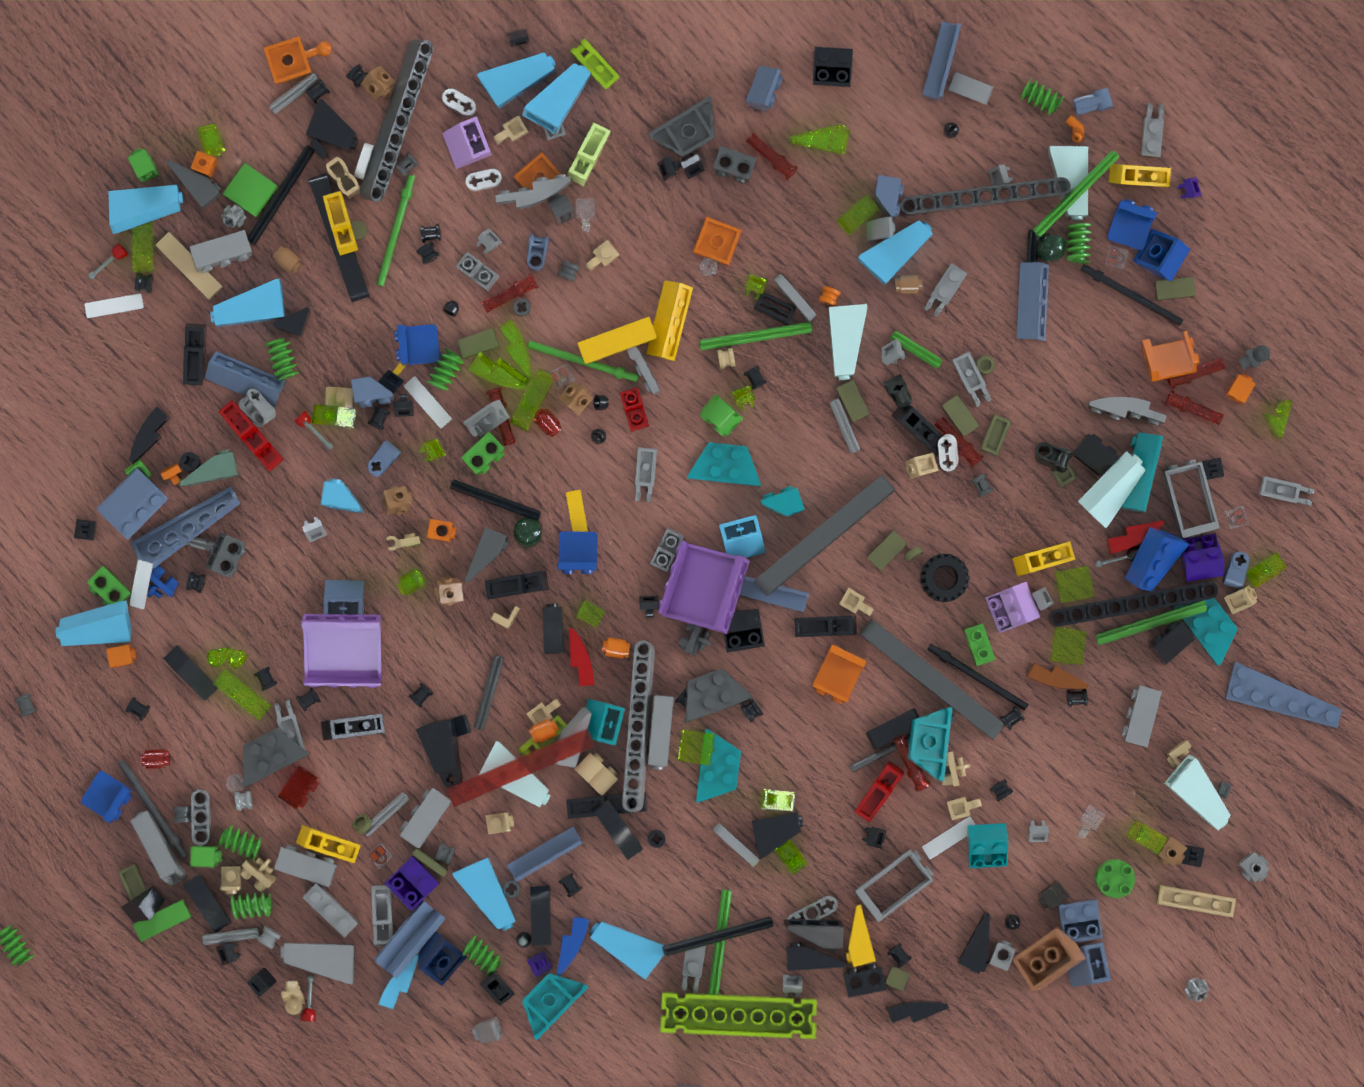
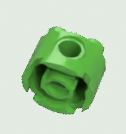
(721, 415)
(1114, 878)

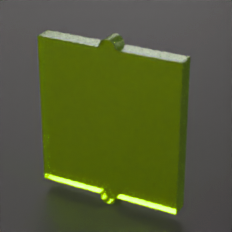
(1074, 584)
(1068, 646)
(696, 747)

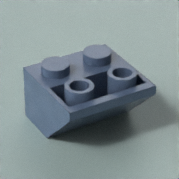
(763, 88)
(887, 194)
(369, 391)
(344, 597)
(1080, 920)
(1093, 968)

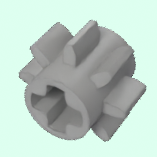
(233, 216)
(1196, 989)

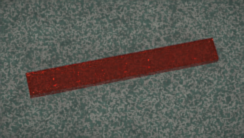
(520, 767)

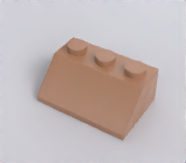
(1048, 959)

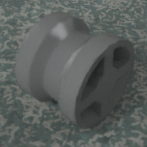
(568, 271)
(182, 814)
(445, 853)

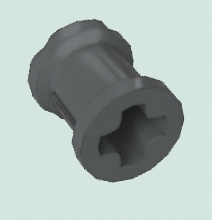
(406, 164)
(982, 485)
(25, 705)

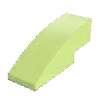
(588, 154)

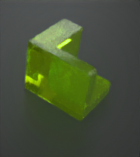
(590, 614)

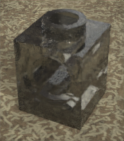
(1052, 895)

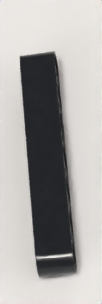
(348, 262)

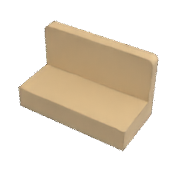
(506, 622)

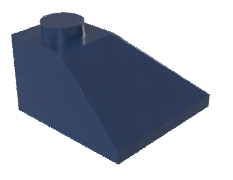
(439, 958)

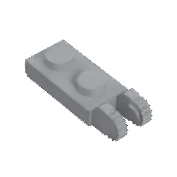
(1152, 133)
(946, 288)
(643, 369)
(970, 377)
(645, 471)
(1284, 490)
(289, 724)
(693, 966)

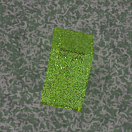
(1266, 570)
(1146, 837)
(791, 857)

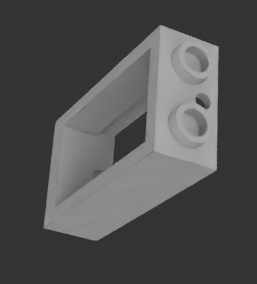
(1189, 465)
(915, 857)

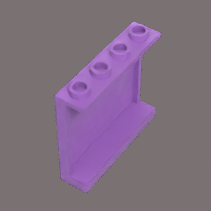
(703, 587)
(342, 650)

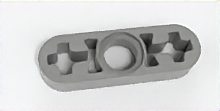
(794, 297)
(736, 844)
(813, 905)

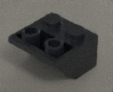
(832, 66)
(1095, 454)
(744, 631)
(1172, 642)

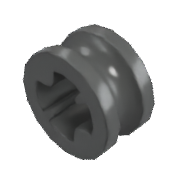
(528, 307)
(1223, 789)
(516, 892)

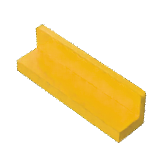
(670, 320)
(617, 340)

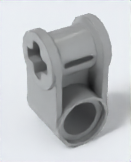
(257, 409)

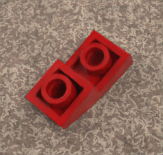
(634, 409)

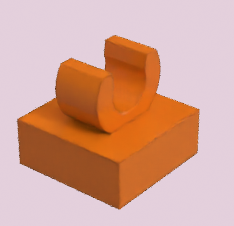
(172, 473)

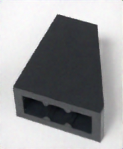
(331, 129)
(553, 629)
(775, 831)

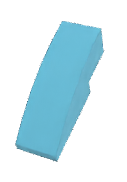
(401, 984)

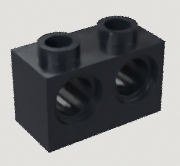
(865, 986)

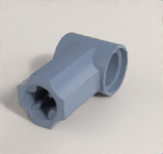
(1098, 100)

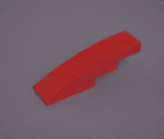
(251, 435)

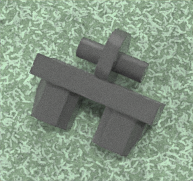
(1255, 356)
(698, 639)

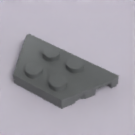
(687, 130)
(713, 694)
(269, 754)

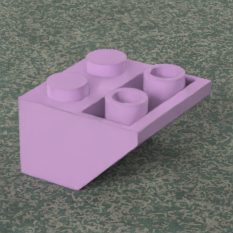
(466, 142)
(1012, 607)

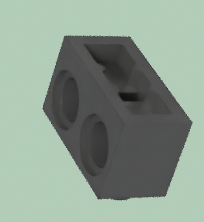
(736, 159)
(220, 553)

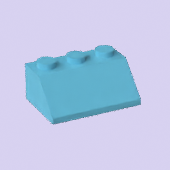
(340, 497)

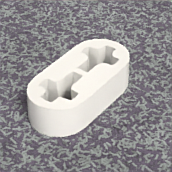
(461, 98)
(364, 161)
(482, 175)
(943, 452)

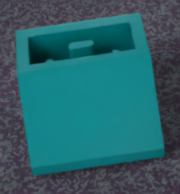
(785, 503)
(604, 721)
(987, 845)

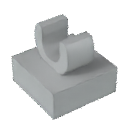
(999, 175)
(489, 240)
(892, 352)
(314, 530)
(1042, 598)
(1038, 833)
(792, 984)

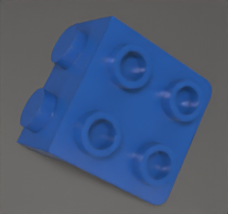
(1131, 224)
(417, 344)
(577, 552)
(107, 796)

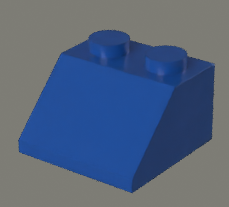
(1162, 255)

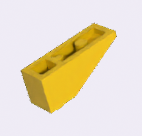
(1139, 175)
(1043, 558)
(328, 844)
(859, 941)

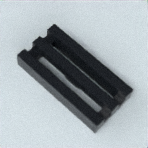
(783, 320)

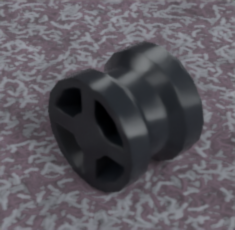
(356, 75)
(428, 253)
(144, 282)
(193, 461)
(196, 582)
(751, 710)
(1001, 790)

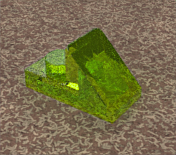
(1278, 424)
(777, 800)

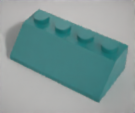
(1147, 448)

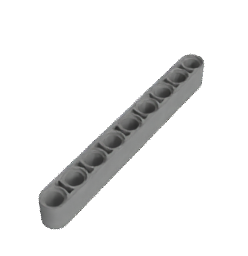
(634, 717)

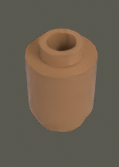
(287, 260)
(908, 284)

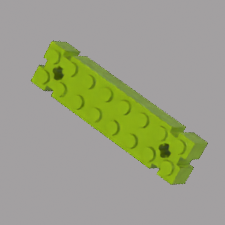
(738, 1015)

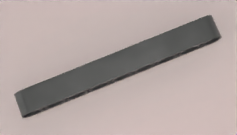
(405, 91)
(994, 200)
(824, 535)
(932, 679)

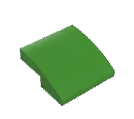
(250, 190)

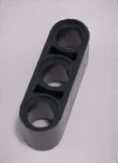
(893, 728)

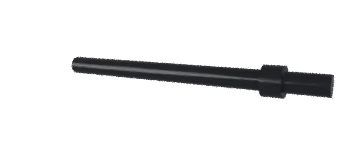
(1099, 276)
(945, 656)

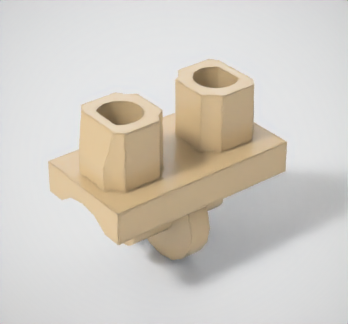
(952, 777)
(260, 870)
(293, 998)

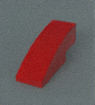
(1133, 536)
(580, 659)
(879, 791)

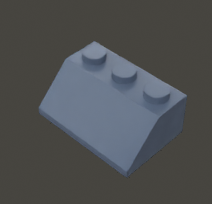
(132, 503)

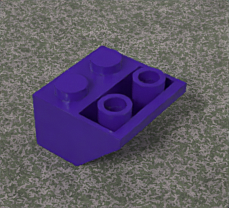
(1202, 558)
(412, 883)

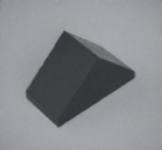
(295, 323)
(144, 905)
(497, 988)

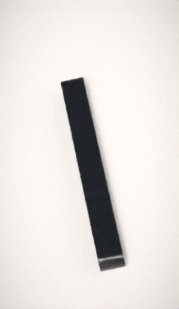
(1141, 599)

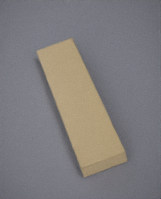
(183, 261)
(1196, 901)

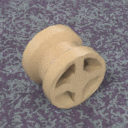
(726, 358)

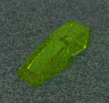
(143, 248)
(517, 348)
(498, 372)
(532, 400)

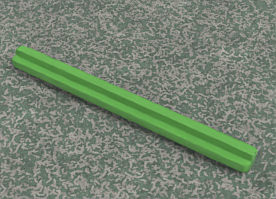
(1075, 194)
(754, 336)
(1151, 622)
(719, 946)

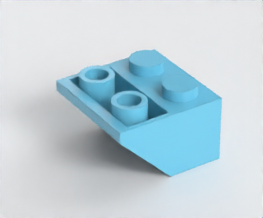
(742, 537)

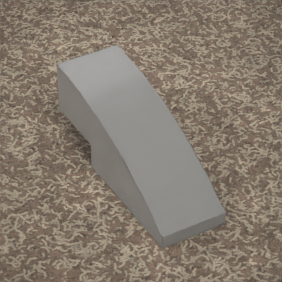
(382, 915)

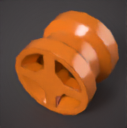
(829, 296)

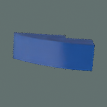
(572, 944)

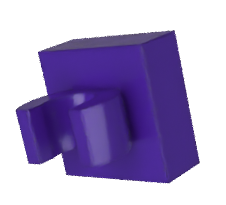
(1192, 188)
(539, 964)

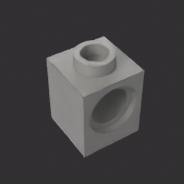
(1005, 963)

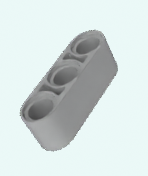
(197, 807)

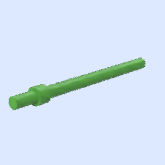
(405, 195)
(619, 372)

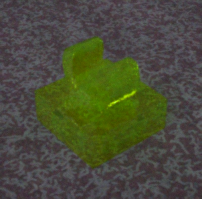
(755, 284)
(743, 396)
(433, 450)

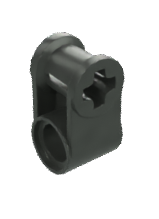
(898, 391)
(1054, 456)

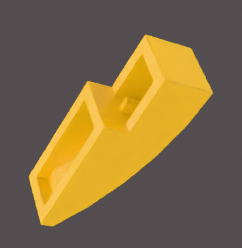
(340, 223)

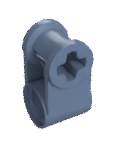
(537, 249)
(386, 456)
(1235, 573)

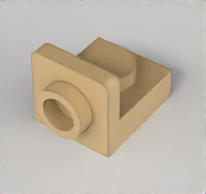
(339, 396)
(921, 465)
(1241, 599)
(1179, 750)
(499, 822)
(231, 879)

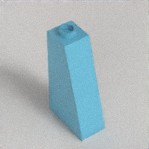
(515, 78)
(557, 99)
(142, 205)
(893, 253)
(253, 306)
(96, 626)
(485, 889)
(631, 949)

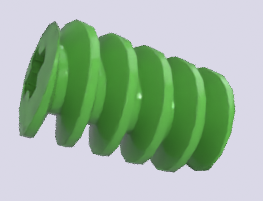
(1041, 97)
(1078, 243)
(282, 360)
(446, 370)
(240, 842)
(251, 906)
(14, 946)
(482, 956)

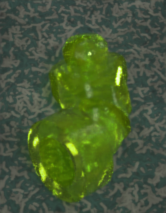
(219, 656)

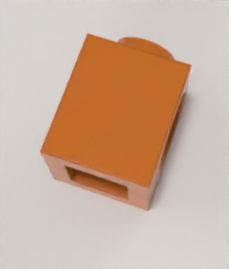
(204, 164)
(1240, 388)
(435, 524)
(121, 655)

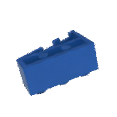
(1155, 558)

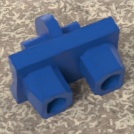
(169, 587)

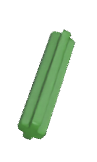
(917, 350)

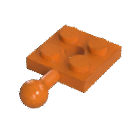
(300, 65)

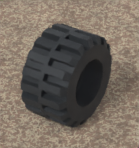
(956, 565)

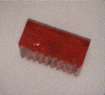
(298, 787)

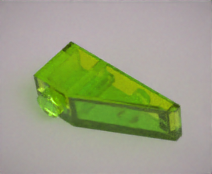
(829, 139)
(412, 583)
(242, 694)

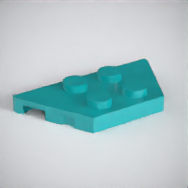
(725, 464)
(1212, 629)
(930, 742)
(723, 770)
(550, 1000)

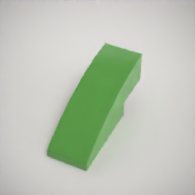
(162, 920)

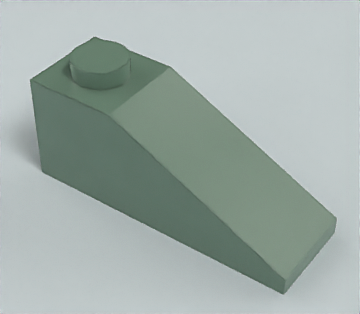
(216, 468)

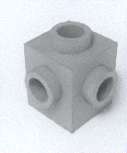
(1249, 862)

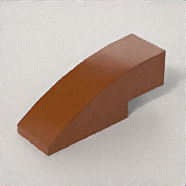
(1056, 678)

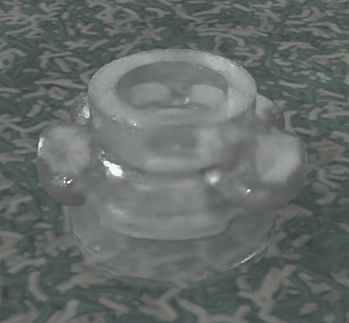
(707, 272)

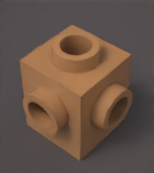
(378, 83)
(576, 397)
(396, 500)
(448, 591)
(1177, 852)

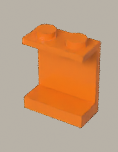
(1170, 358)
(838, 674)

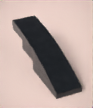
(584, 806)

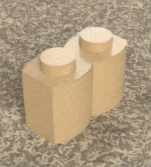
(340, 173)
(596, 773)

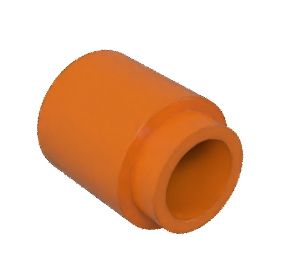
(616, 648)
(543, 730)

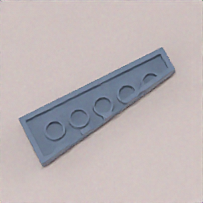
(171, 536)
(1264, 692)

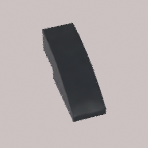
(194, 354)
(148, 435)
(516, 585)
(825, 626)
(618, 829)
(207, 903)
(540, 915)
(915, 1009)

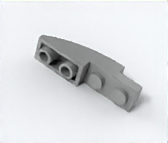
(542, 191)
(1119, 406)

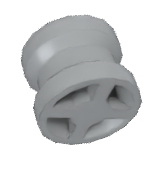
(244, 800)
(268, 937)

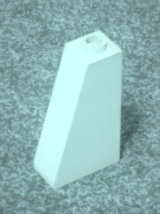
(1071, 164)
(846, 332)
(1113, 488)
(528, 787)
(1196, 790)

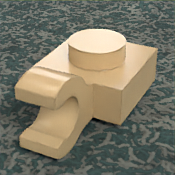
(513, 129)
(603, 255)
(409, 540)
(853, 602)
(543, 712)
(960, 807)

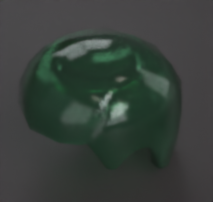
(1051, 248)
(527, 532)

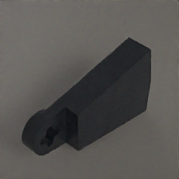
(442, 749)

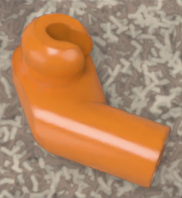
(1077, 129)

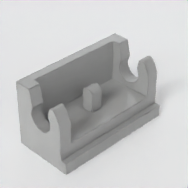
(487, 419)

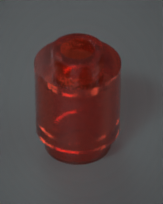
(547, 422)
(155, 759)

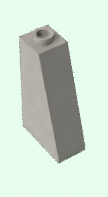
(660, 732)
(158, 848)
(325, 959)

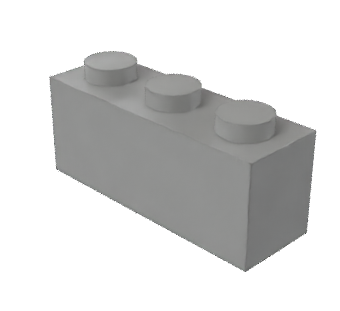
(221, 251)
(1141, 716)
(425, 817)
(306, 865)
(331, 909)

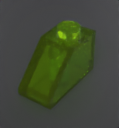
(211, 139)
(858, 215)
(334, 416)

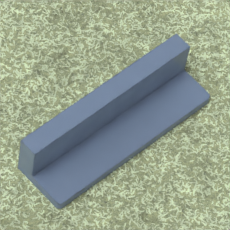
(941, 60)
(1032, 301)
(243, 377)
(782, 596)
(544, 854)
(409, 939)

